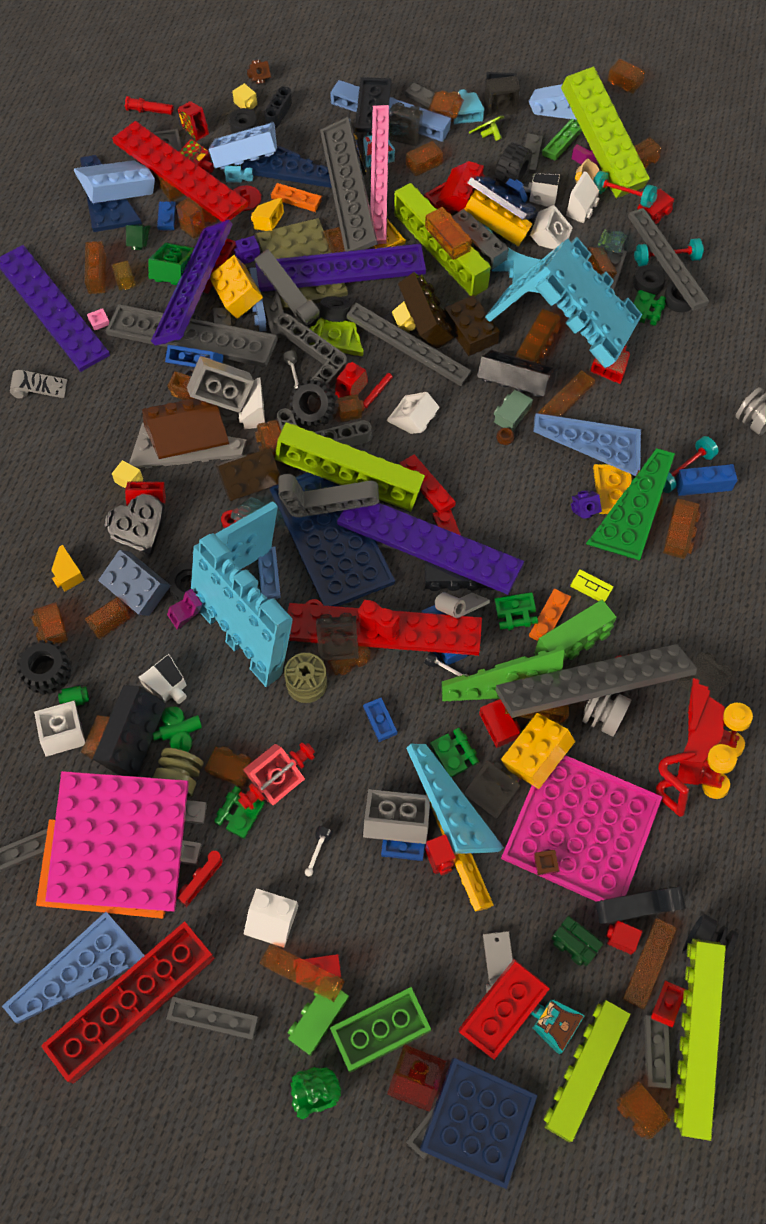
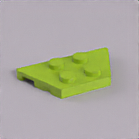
(339, 334)

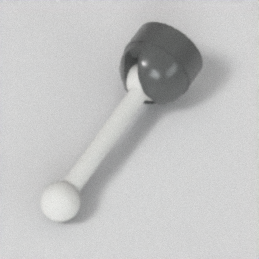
(290, 359)

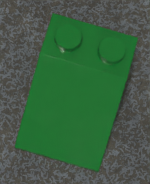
(169, 263)

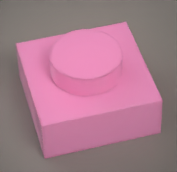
(98, 319)

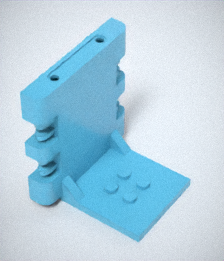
(582, 295)
(233, 595)

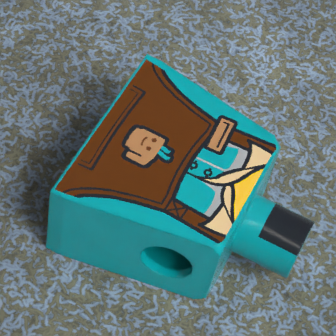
(556, 1024)

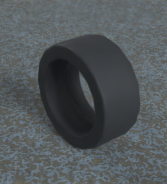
(673, 303)

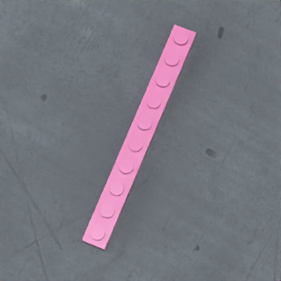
(379, 171)

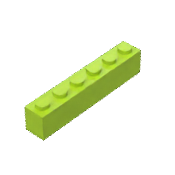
(587, 1071)

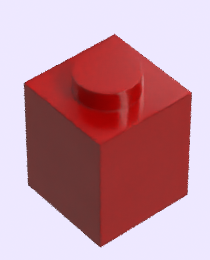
(623, 937)

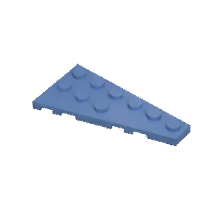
(604, 442)
(85, 963)

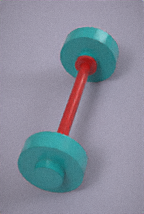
(648, 195)
(694, 249)
(705, 447)

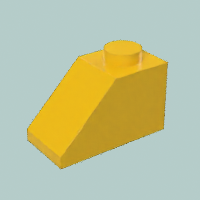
(267, 215)
(65, 570)

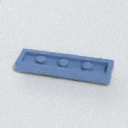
(259, 318)

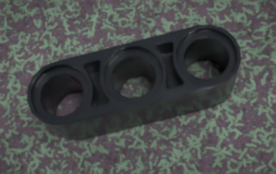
(278, 106)

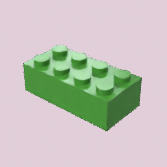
(579, 631)
(380, 1029)

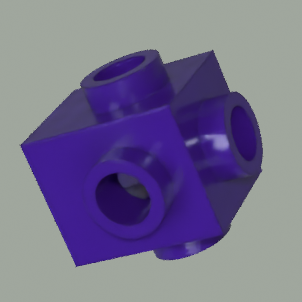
(247, 249)
(586, 504)

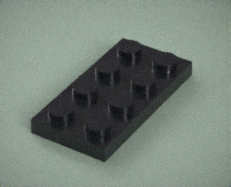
(371, 93)

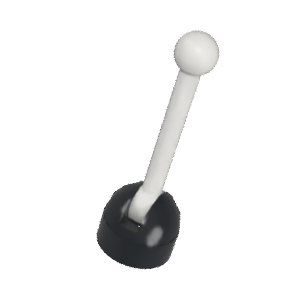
(433, 660)
(322, 835)

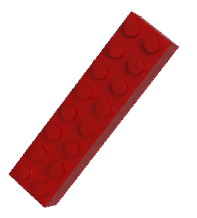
(127, 1003)

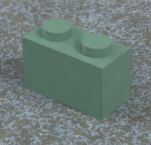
(512, 410)

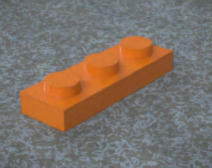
(296, 197)
(550, 614)

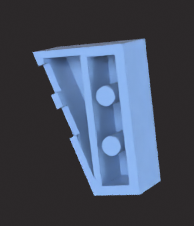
(551, 102)

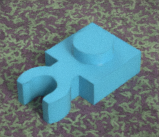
(235, 174)

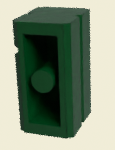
(576, 941)

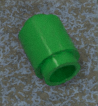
(77, 693)

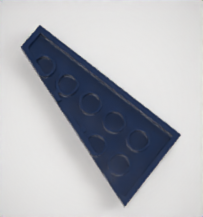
(289, 167)
(112, 213)

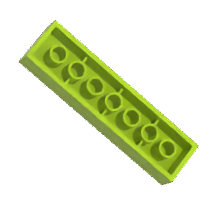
(604, 131)
(468, 270)
(347, 465)
(700, 1039)

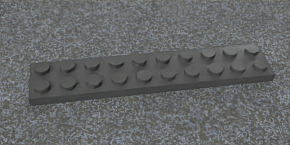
(348, 186)
(230, 341)
(594, 680)

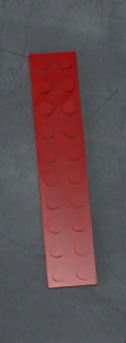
(180, 172)
(416, 630)

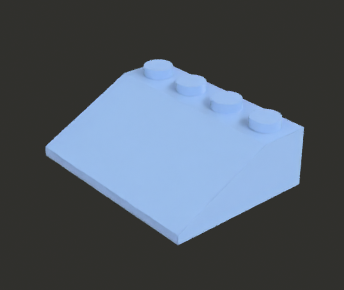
(243, 146)
(115, 181)

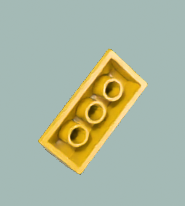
(497, 218)

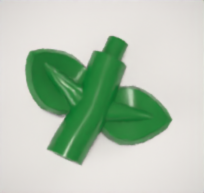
(177, 728)

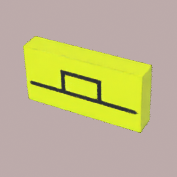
(591, 586)

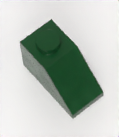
(137, 236)

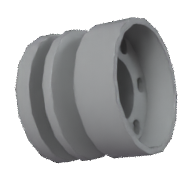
(754, 409)
(607, 711)

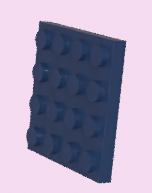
(501, 196)
(478, 1123)

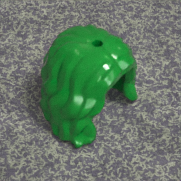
(314, 1091)

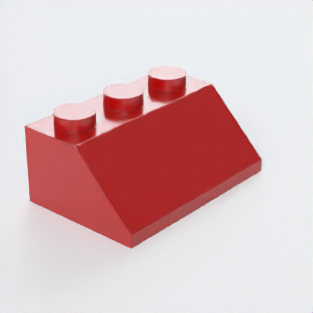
(456, 189)

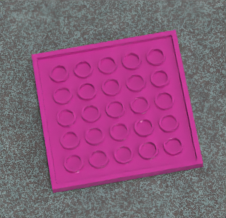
(592, 825)
(117, 841)

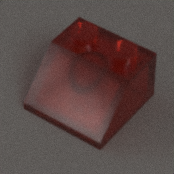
(416, 1078)

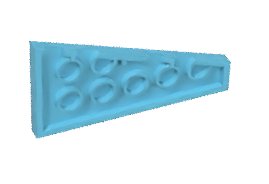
(455, 813)

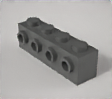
(483, 241)

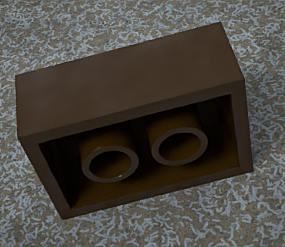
(471, 326)
(248, 473)

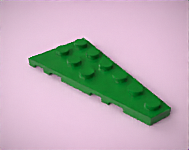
(630, 519)

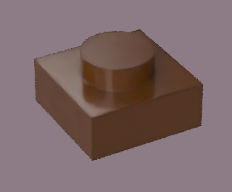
(546, 862)

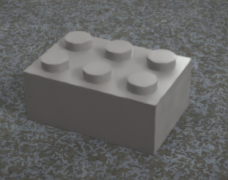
(220, 384)
(396, 816)

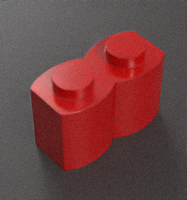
(380, 619)

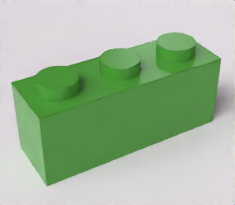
(316, 1021)

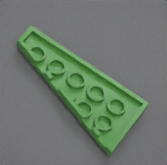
(484, 682)

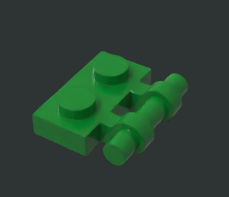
(643, 303)
(513, 606)
(449, 756)
(243, 819)

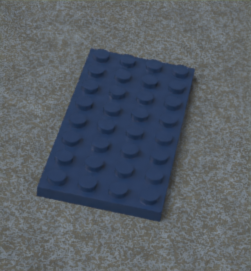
(336, 559)

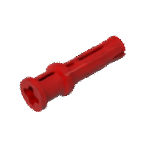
(142, 105)

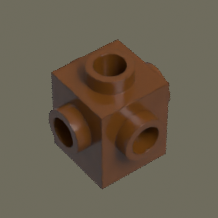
(264, 70)

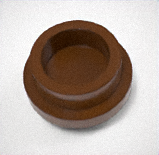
(505, 436)

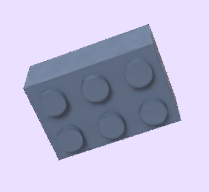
(134, 583)

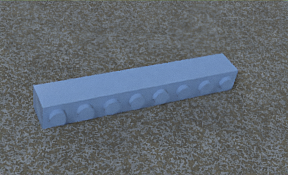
(433, 124)

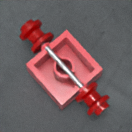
(274, 774)

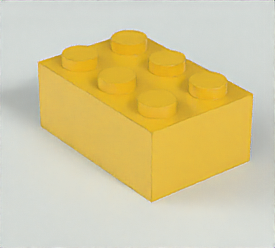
(235, 286)
(538, 750)

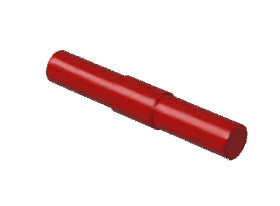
(377, 390)

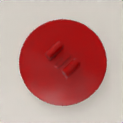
(251, 194)

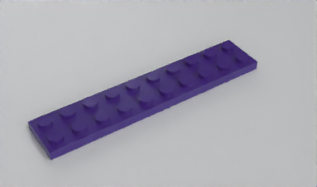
(349, 266)
(191, 283)
(52, 308)
(434, 545)

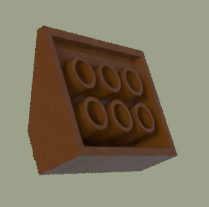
(184, 427)

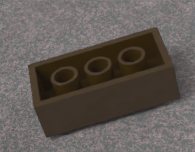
(426, 310)

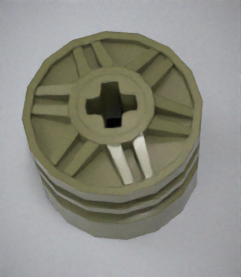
(308, 687)
(179, 766)

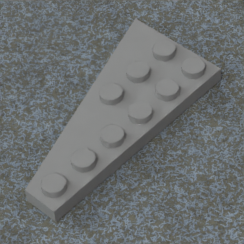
(145, 455)

